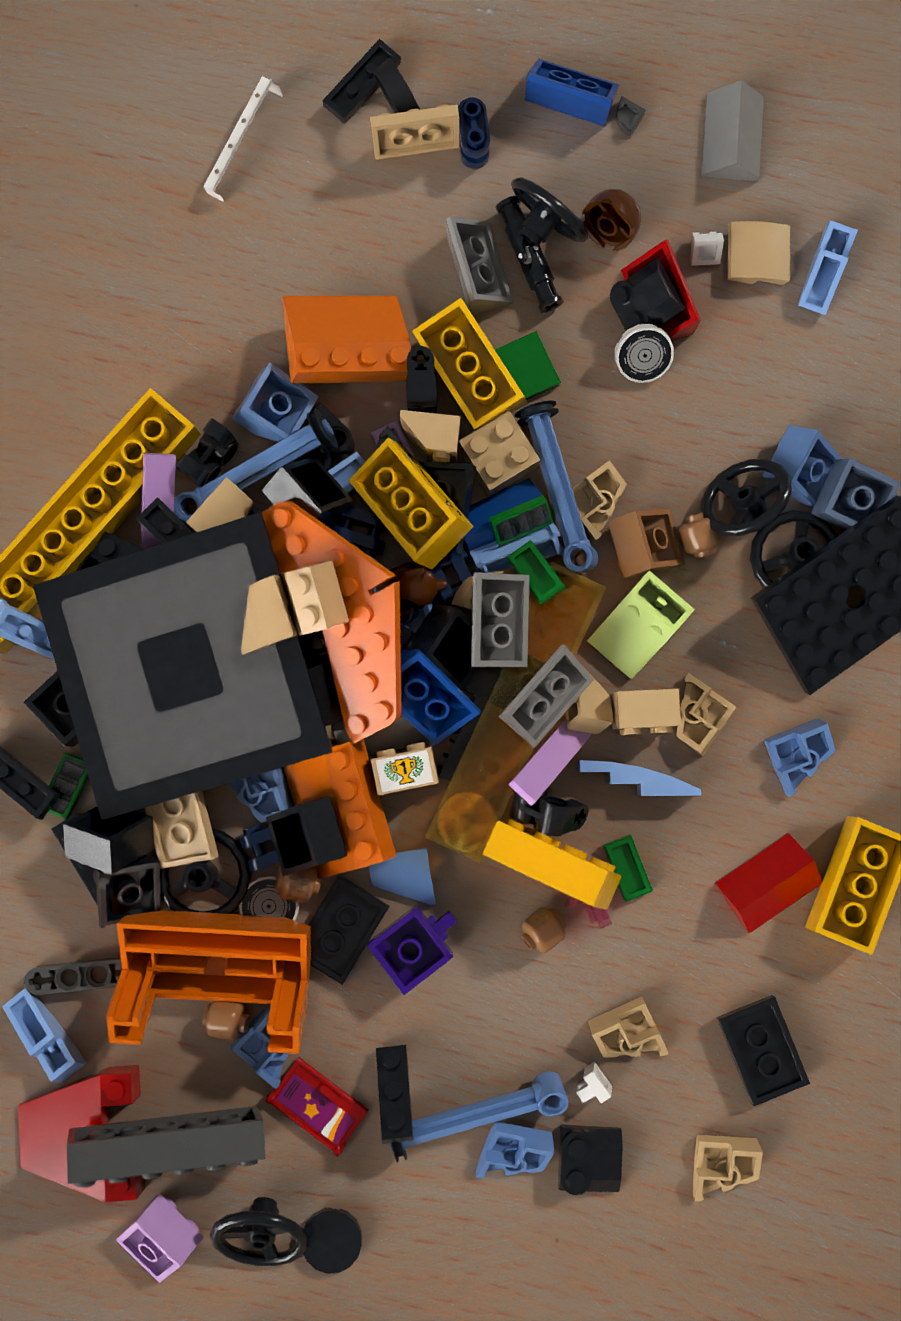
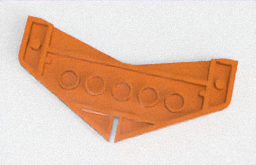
(365, 649)

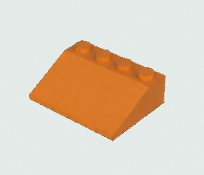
(345, 339)
(351, 785)

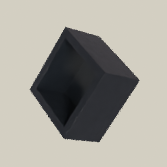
(309, 487)
(446, 642)
(306, 836)
(108, 842)

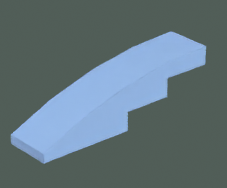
(647, 781)

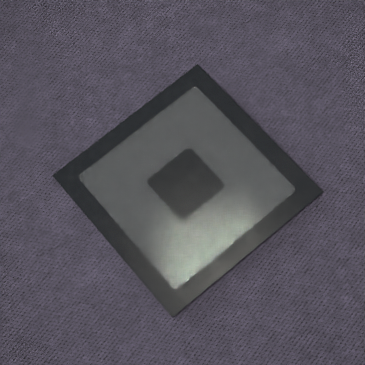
(161, 671)

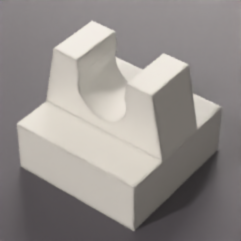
(706, 248)
(594, 1084)

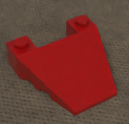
(85, 1102)

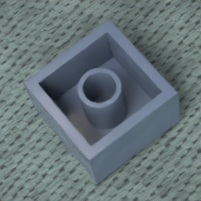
(853, 493)

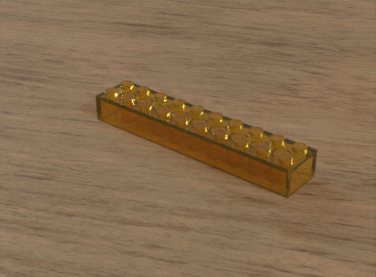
(495, 751)

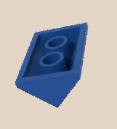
(570, 92)
(481, 511)
(431, 698)

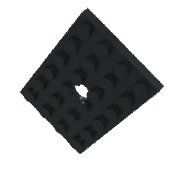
(809, 606)

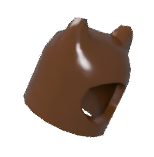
(417, 586)

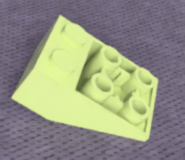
(640, 625)

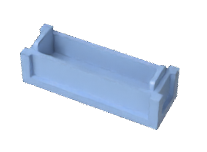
(493, 557)
(24, 629)

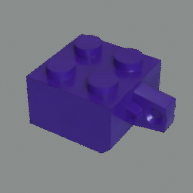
(413, 947)

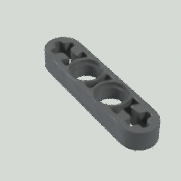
(84, 972)

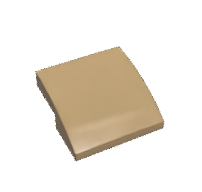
(758, 252)

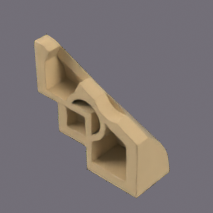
(222, 506)
(627, 1031)

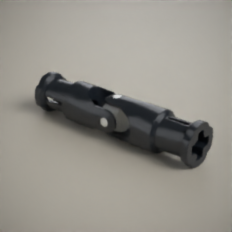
(530, 257)

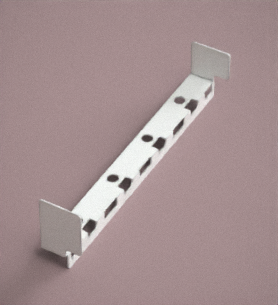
(238, 133)

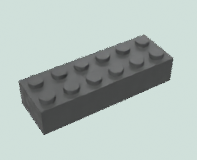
(164, 1145)

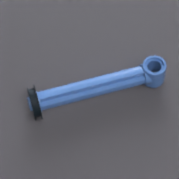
(538, 419)
(266, 462)
(545, 1095)

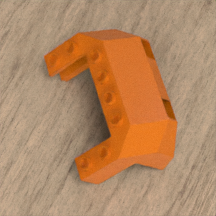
(212, 961)

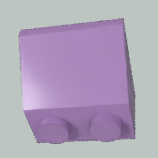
(160, 1238)

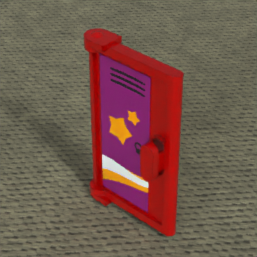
(316, 1107)

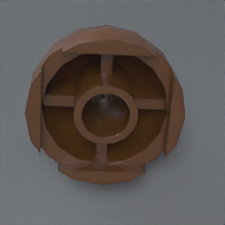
(612, 218)

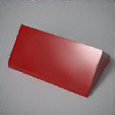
(687, 321)
(769, 882)

